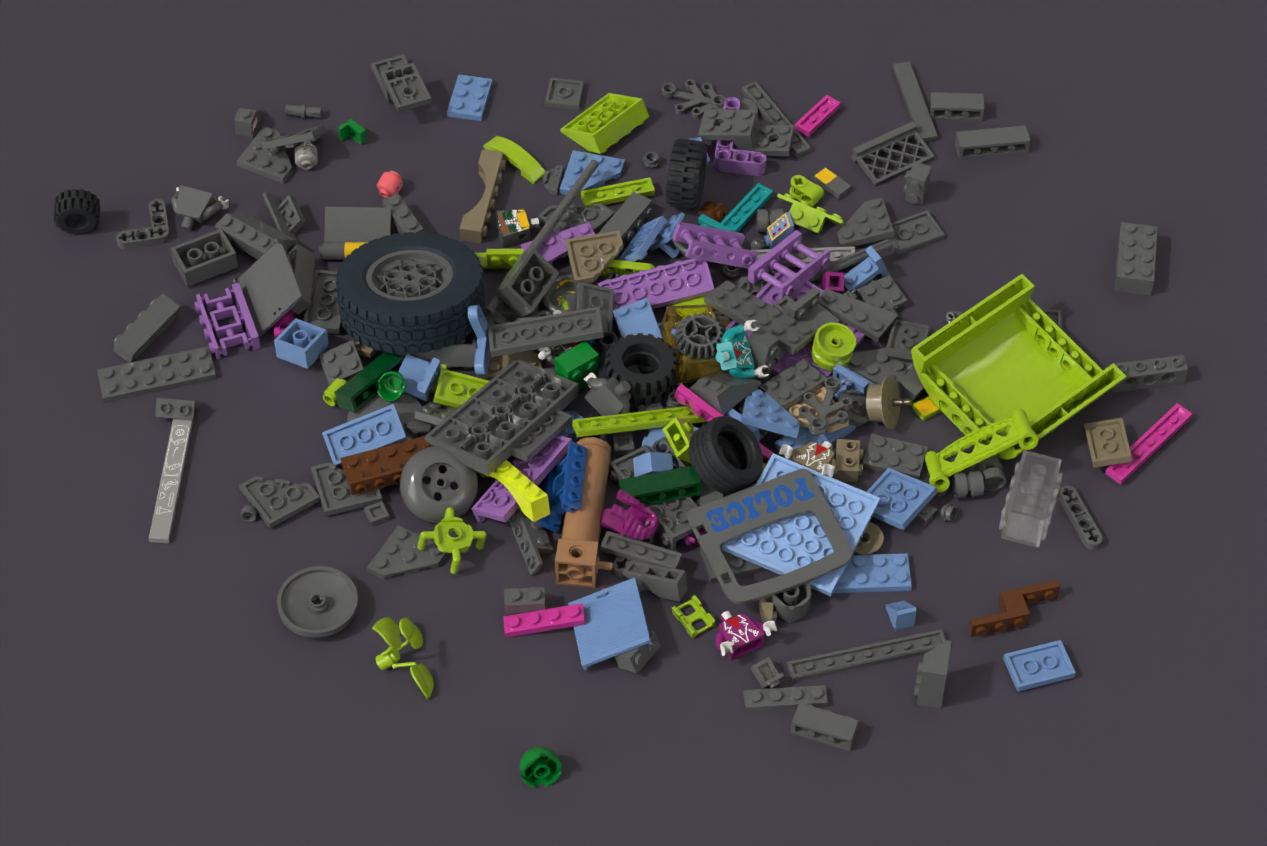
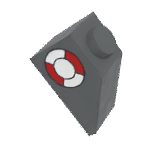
(247, 121)

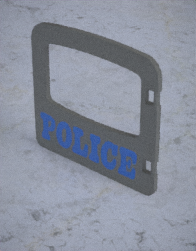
(759, 507)

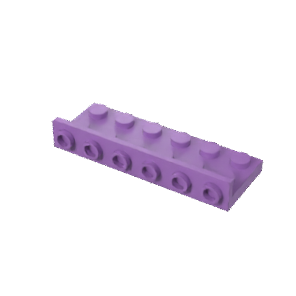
(662, 284)
(499, 502)

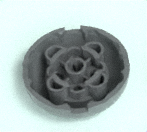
(420, 497)

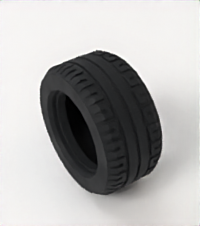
(711, 464)

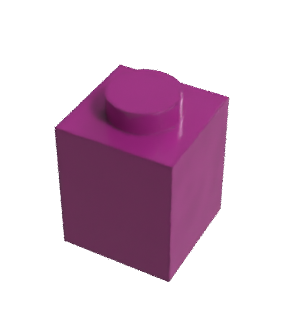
(833, 281)

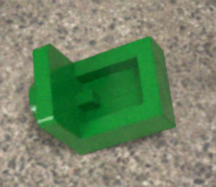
(353, 130)

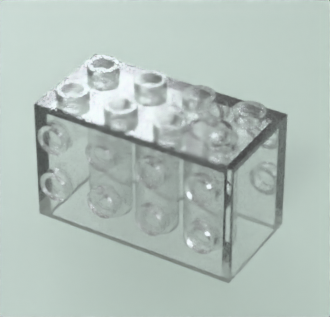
(1031, 499)

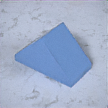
(652, 463)
(901, 614)

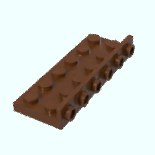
(380, 466)

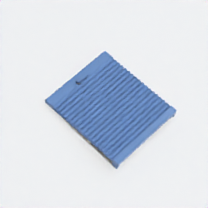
(613, 623)

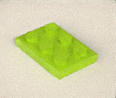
(456, 388)

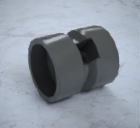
(766, 218)
(992, 473)
(967, 484)

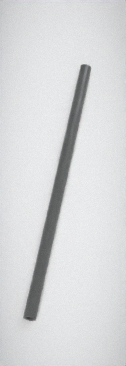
(551, 223)

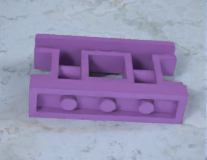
(241, 317)

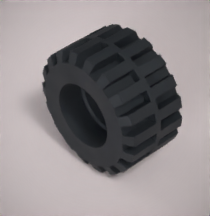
(76, 211)

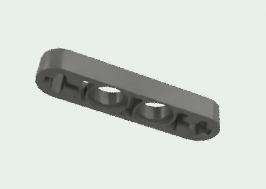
(1077, 518)

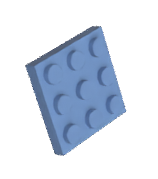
(900, 497)

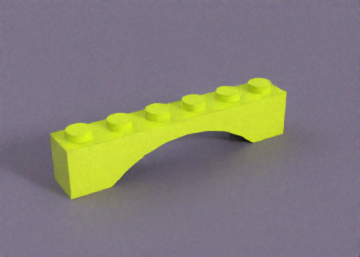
(529, 497)

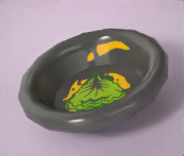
(555, 296)

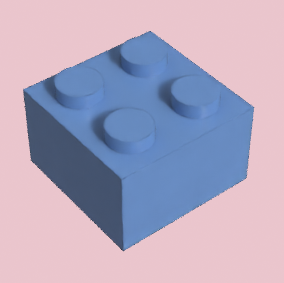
(301, 343)

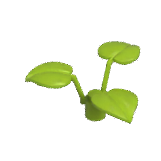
(391, 634)

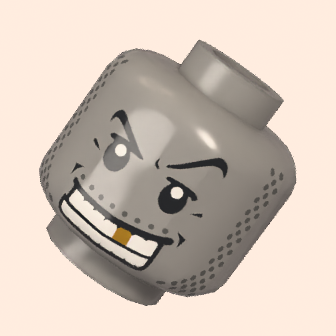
(306, 156)

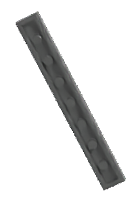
(864, 655)

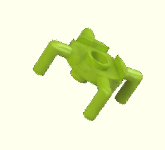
(450, 544)

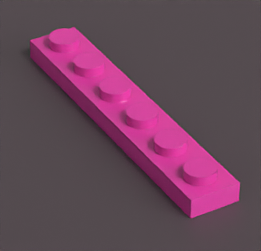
(703, 409)
(1150, 442)

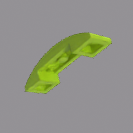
(518, 157)

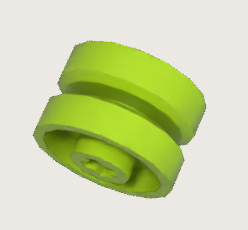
(833, 346)

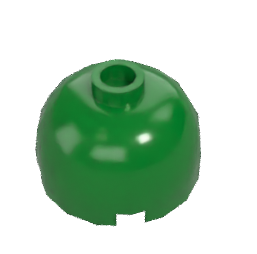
(540, 767)

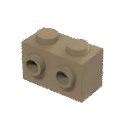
(847, 457)

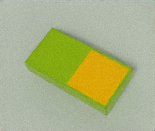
(925, 408)

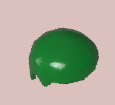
(391, 386)

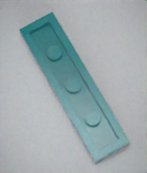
(747, 207)

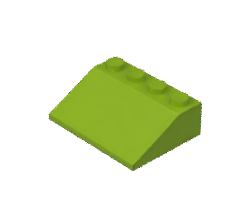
(606, 122)

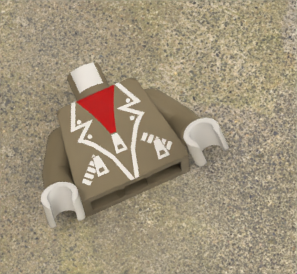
(813, 456)

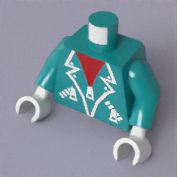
(735, 353)

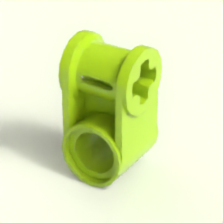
(806, 190)

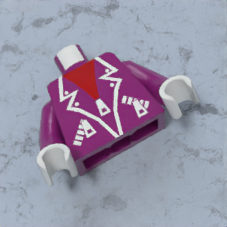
(741, 634)

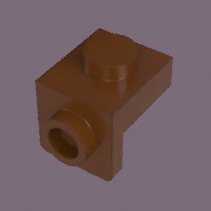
(714, 210)

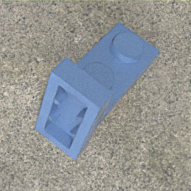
(865, 271)

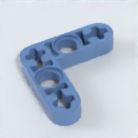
(480, 328)

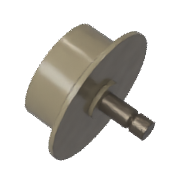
(884, 402)

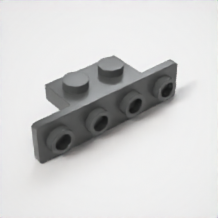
(285, 214)
(531, 540)

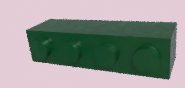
(364, 385)
(662, 486)

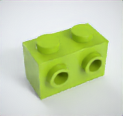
(679, 434)

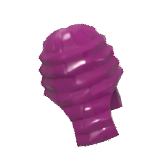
(634, 522)

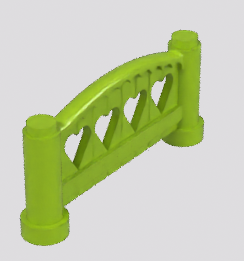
(1019, 432)

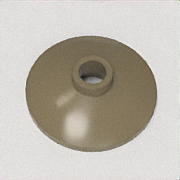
(873, 540)

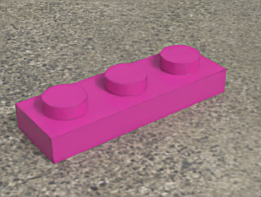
(817, 115)

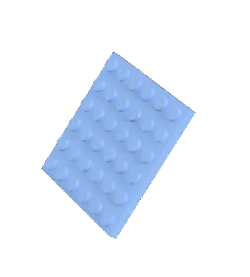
(800, 539)

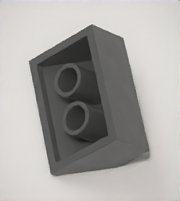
(932, 676)

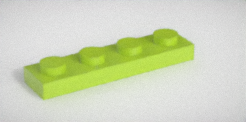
(617, 192)

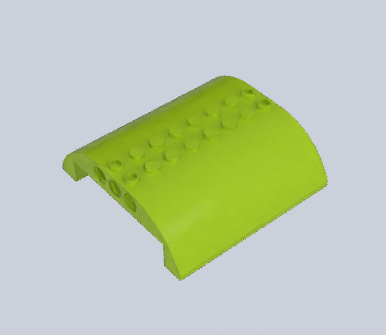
(1009, 359)

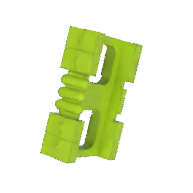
(699, 613)

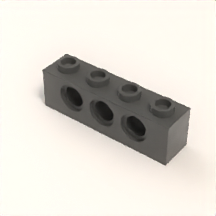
(1152, 373)

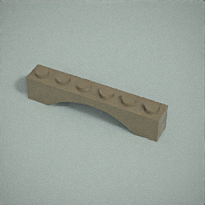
(475, 222)

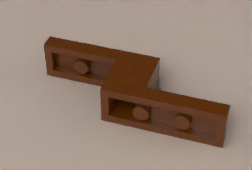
(1014, 608)

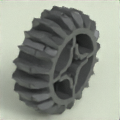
(702, 329)

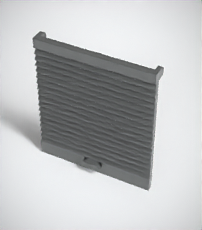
(270, 287)

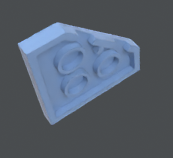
(608, 168)
(767, 414)

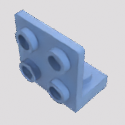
(419, 376)

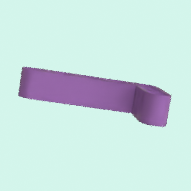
(737, 161)

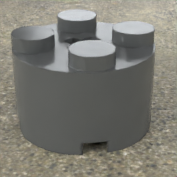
(792, 603)

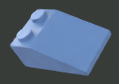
(637, 319)

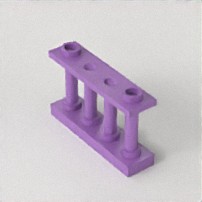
(714, 245)
(783, 252)

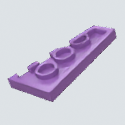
(554, 245)

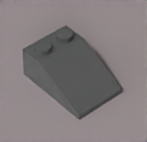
(724, 390)

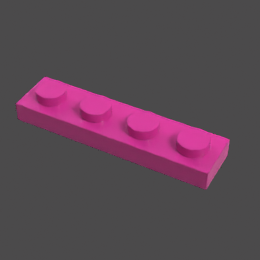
(544, 620)

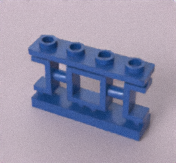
(565, 486)

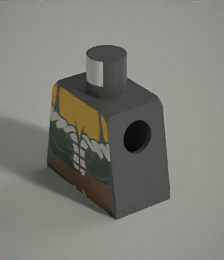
(514, 227)

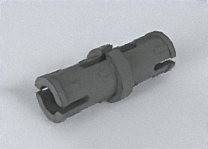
(303, 111)

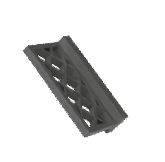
(883, 143)

